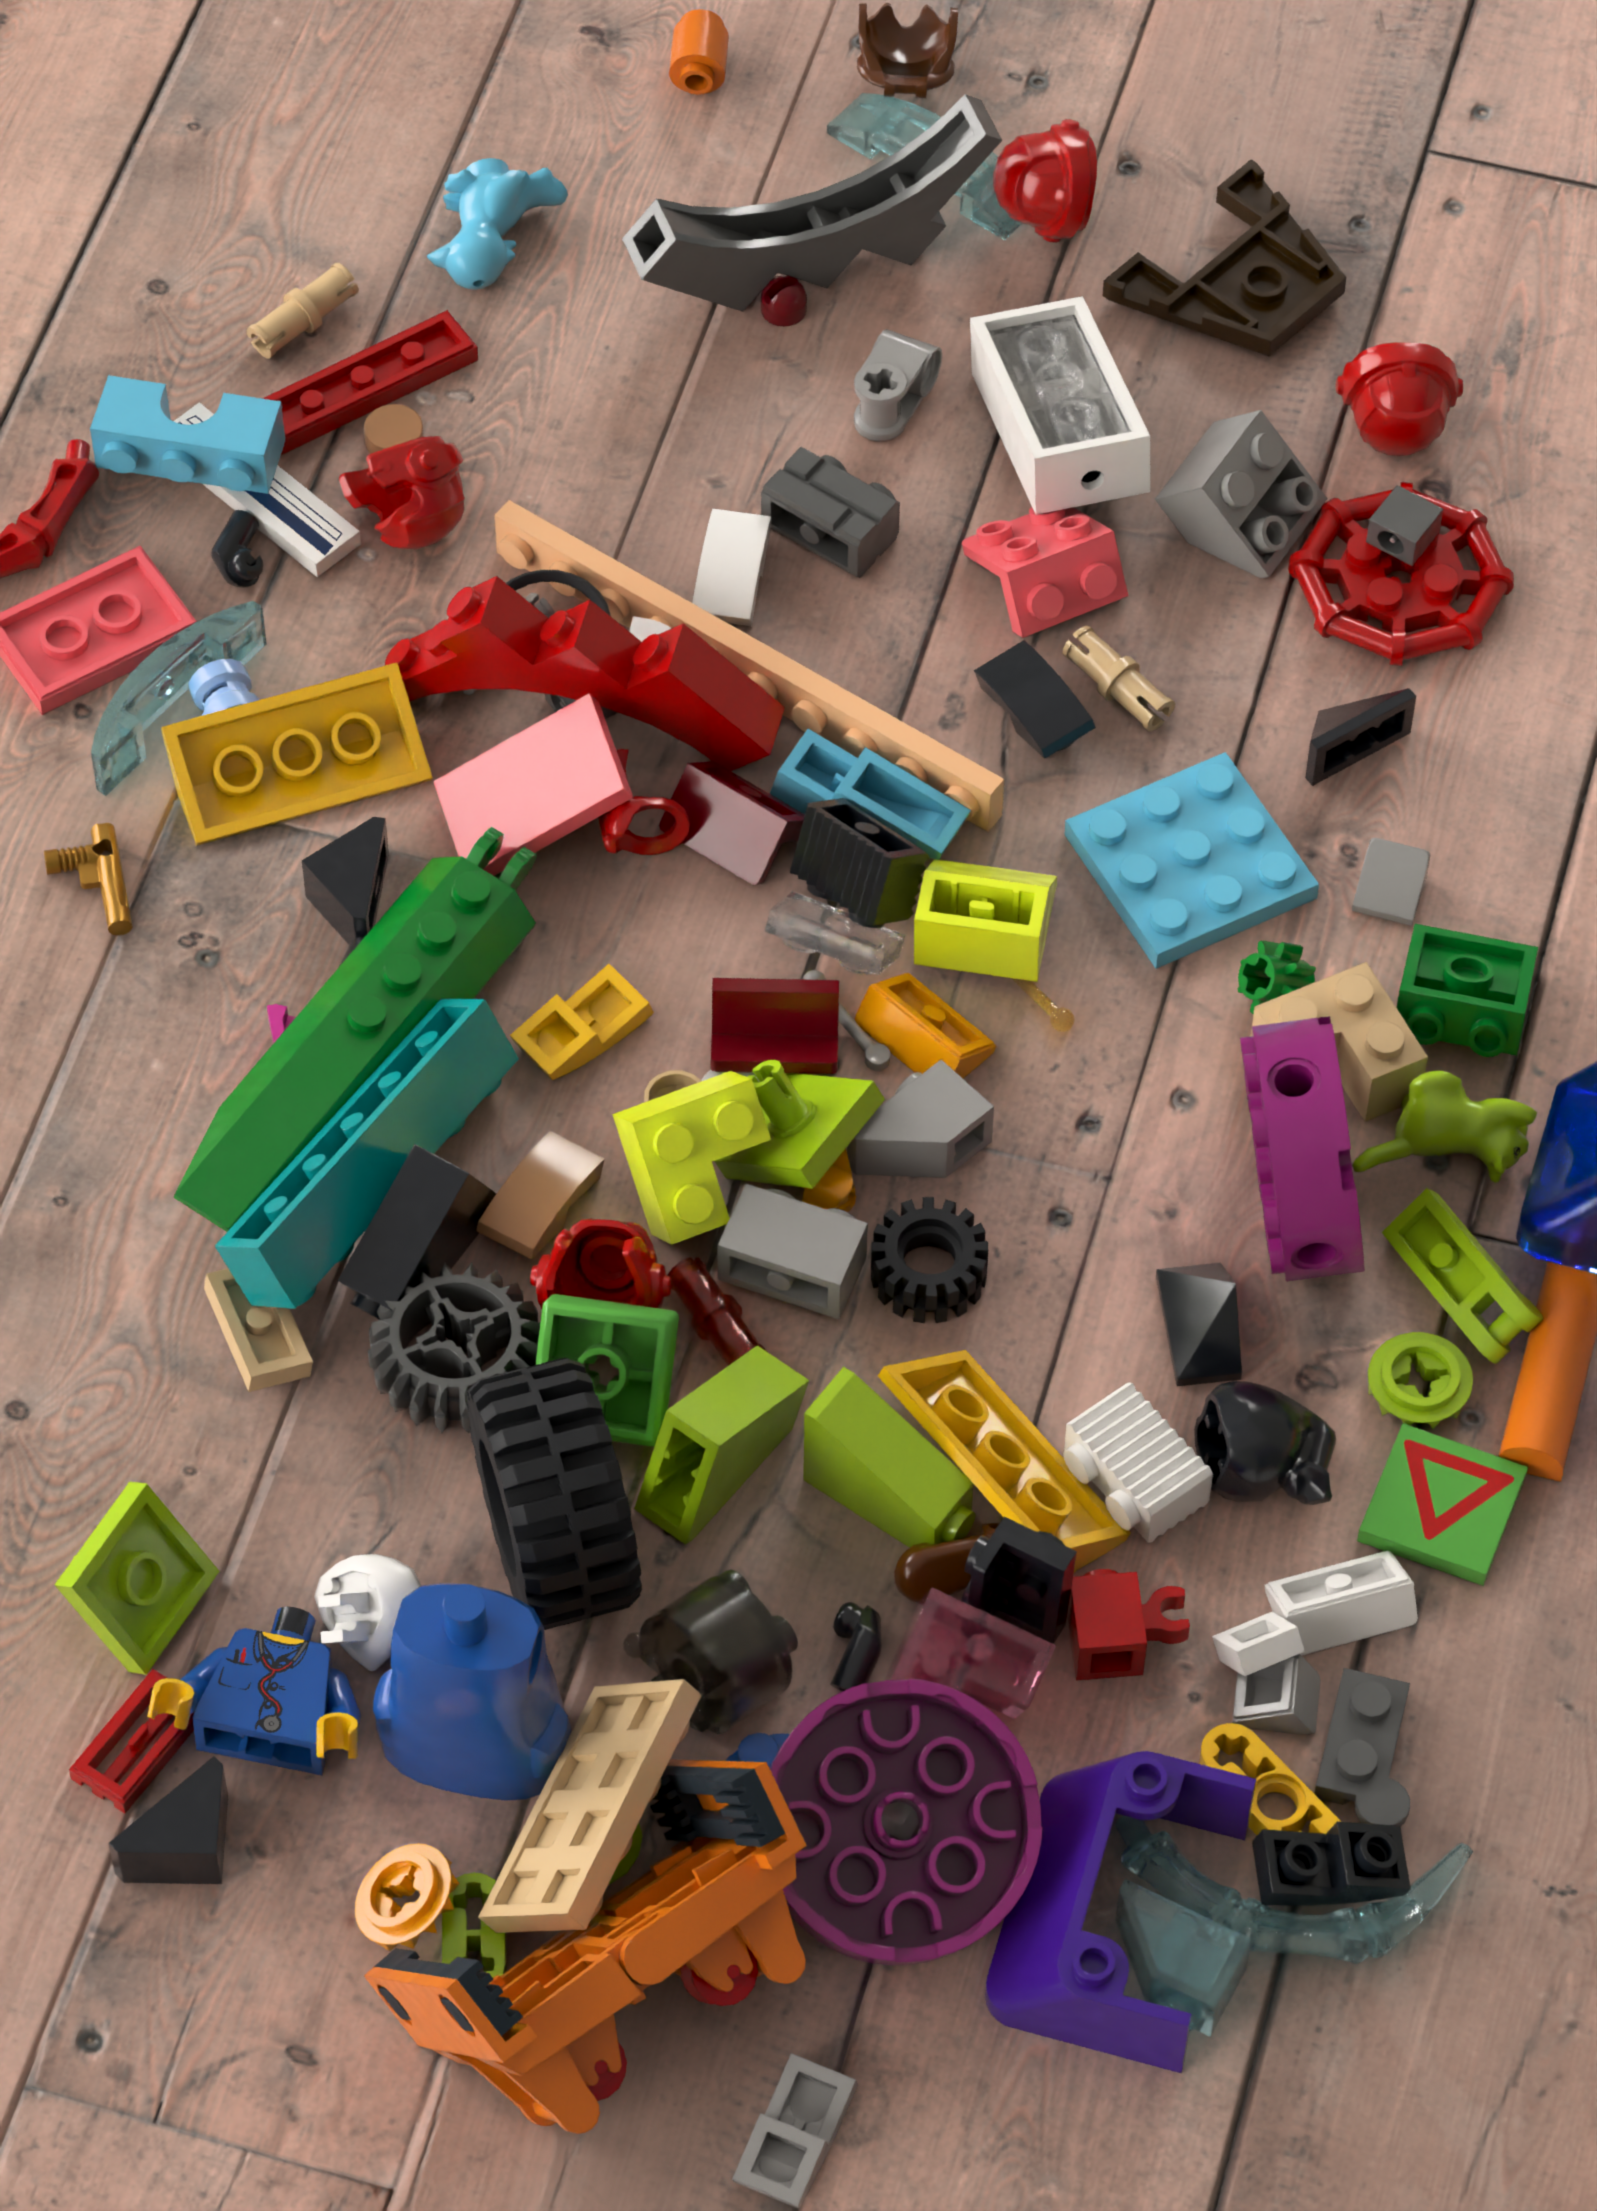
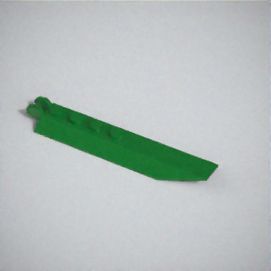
(429, 946)

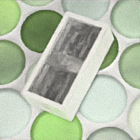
(1060, 405)

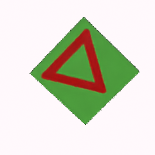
(1442, 1504)

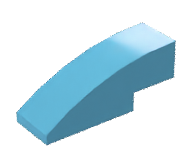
(886, 792)

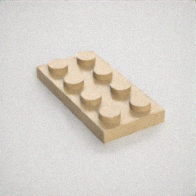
(590, 1807)

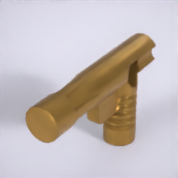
(98, 872)

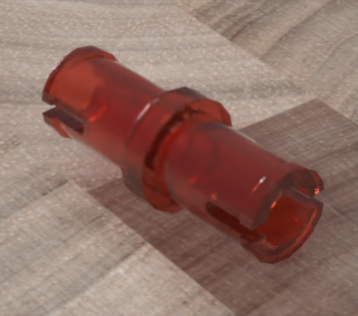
(713, 1312)

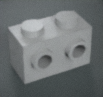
(792, 1250)

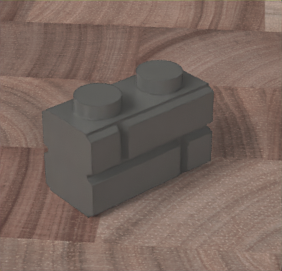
(831, 511)

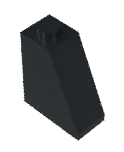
(418, 1227)

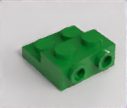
(1466, 989)

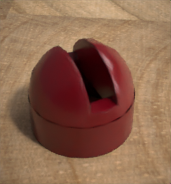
(784, 301)

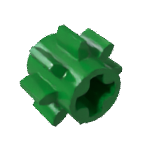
(1273, 972)

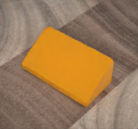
(921, 1026)

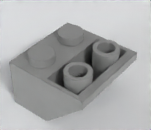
(1242, 494)

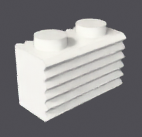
(1137, 1463)

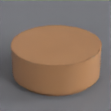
(391, 426)

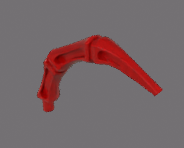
(42, 525)

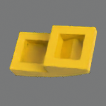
(583, 1027)

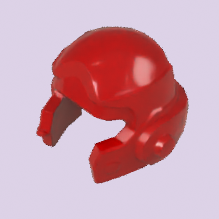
(1049, 180)
(1400, 395)
(411, 490)
(603, 1263)

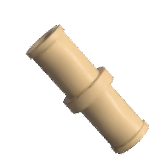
(302, 310)
(1118, 678)

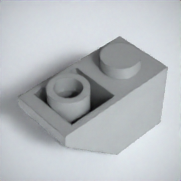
(924, 1128)

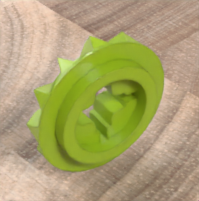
(1435, 1360)

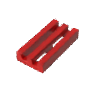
(106, 1784)

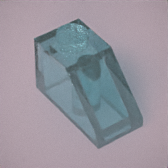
(1181, 1955)

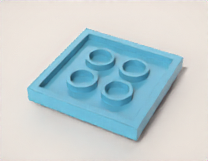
(1191, 860)

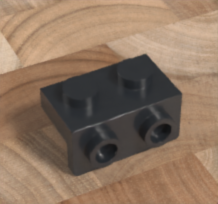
(1022, 1578)

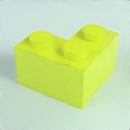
(673, 1150)

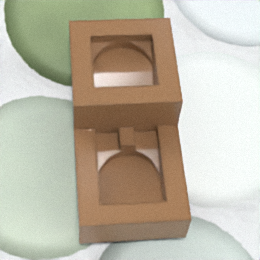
(538, 1193)

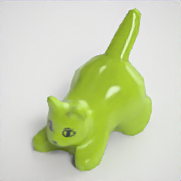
(1444, 1121)

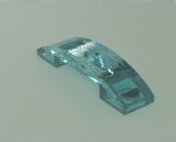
(890, 124)
(162, 679)

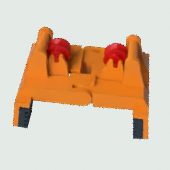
(700, 1913)

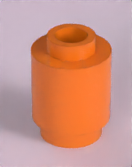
(699, 52)

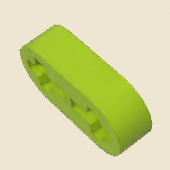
(455, 1934)

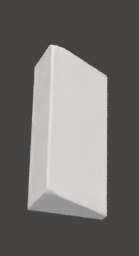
(1346, 1601)

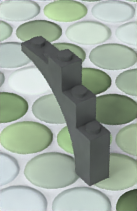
(813, 237)

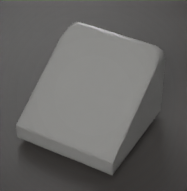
(1391, 881)
(1279, 1698)

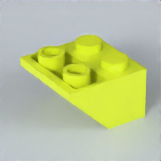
(983, 919)

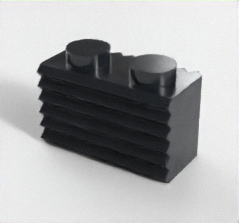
(858, 863)

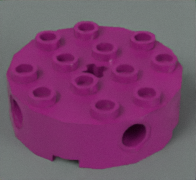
(1302, 1149)

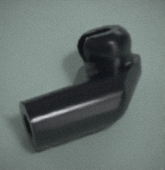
(232, 554)
(863, 1648)

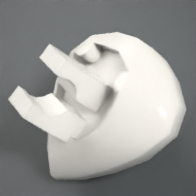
(361, 1604)

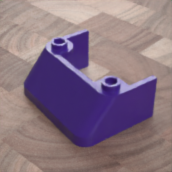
(1073, 1982)

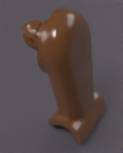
(936, 1566)

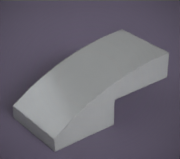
(795, 2131)

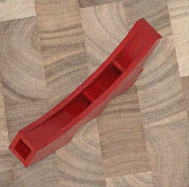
(664, 681)

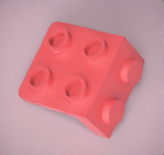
(1050, 566)

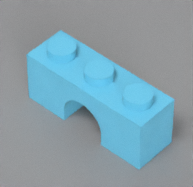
(229, 450)

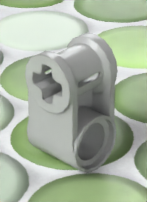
(893, 384)

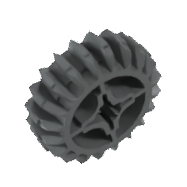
(435, 1373)

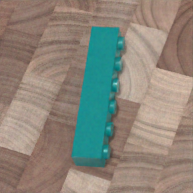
(345, 1171)

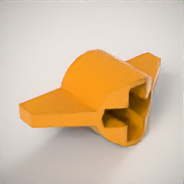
(835, 1188)

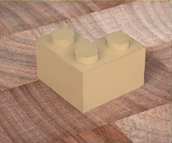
(1371, 1037)

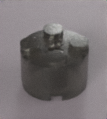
(723, 1647)

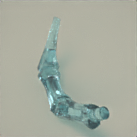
(1337, 1934)

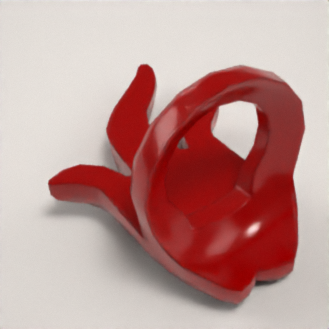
(616, 821)

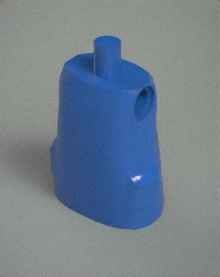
(470, 1694)

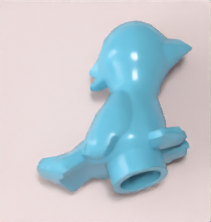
(490, 205)

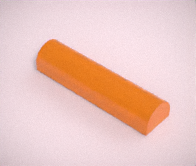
(1553, 1373)

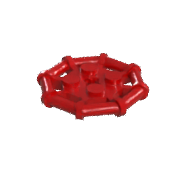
(1402, 607)

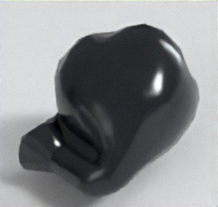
(1263, 1443)

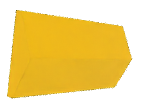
(295, 754)
(1003, 1452)

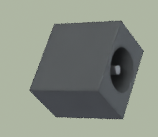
(1404, 525)

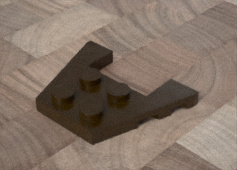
(1254, 289)

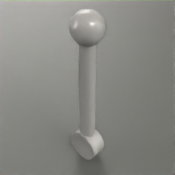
(876, 1054)

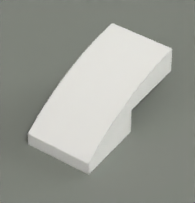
(732, 565)

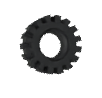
(934, 1229)

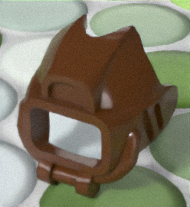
(912, 50)

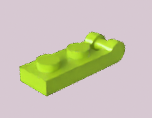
(1460, 1274)

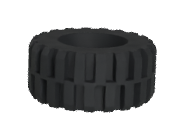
(554, 1492)

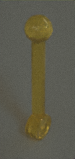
(1060, 1018)

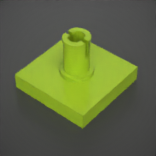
(808, 1125)
(137, 1578)

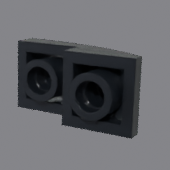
(1035, 698)
(1331, 1868)

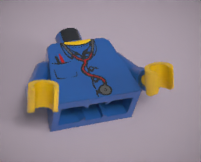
(267, 1698)

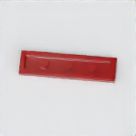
(373, 378)

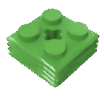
(638, 1344)

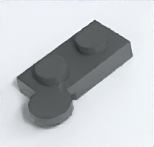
(1363, 1748)

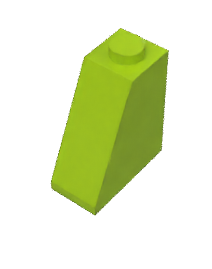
(718, 1441)
(883, 1466)

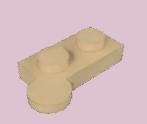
(260, 1338)

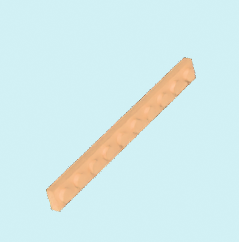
(807, 697)

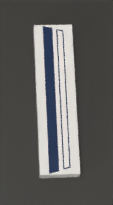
(290, 515)

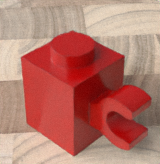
(1113, 1626)

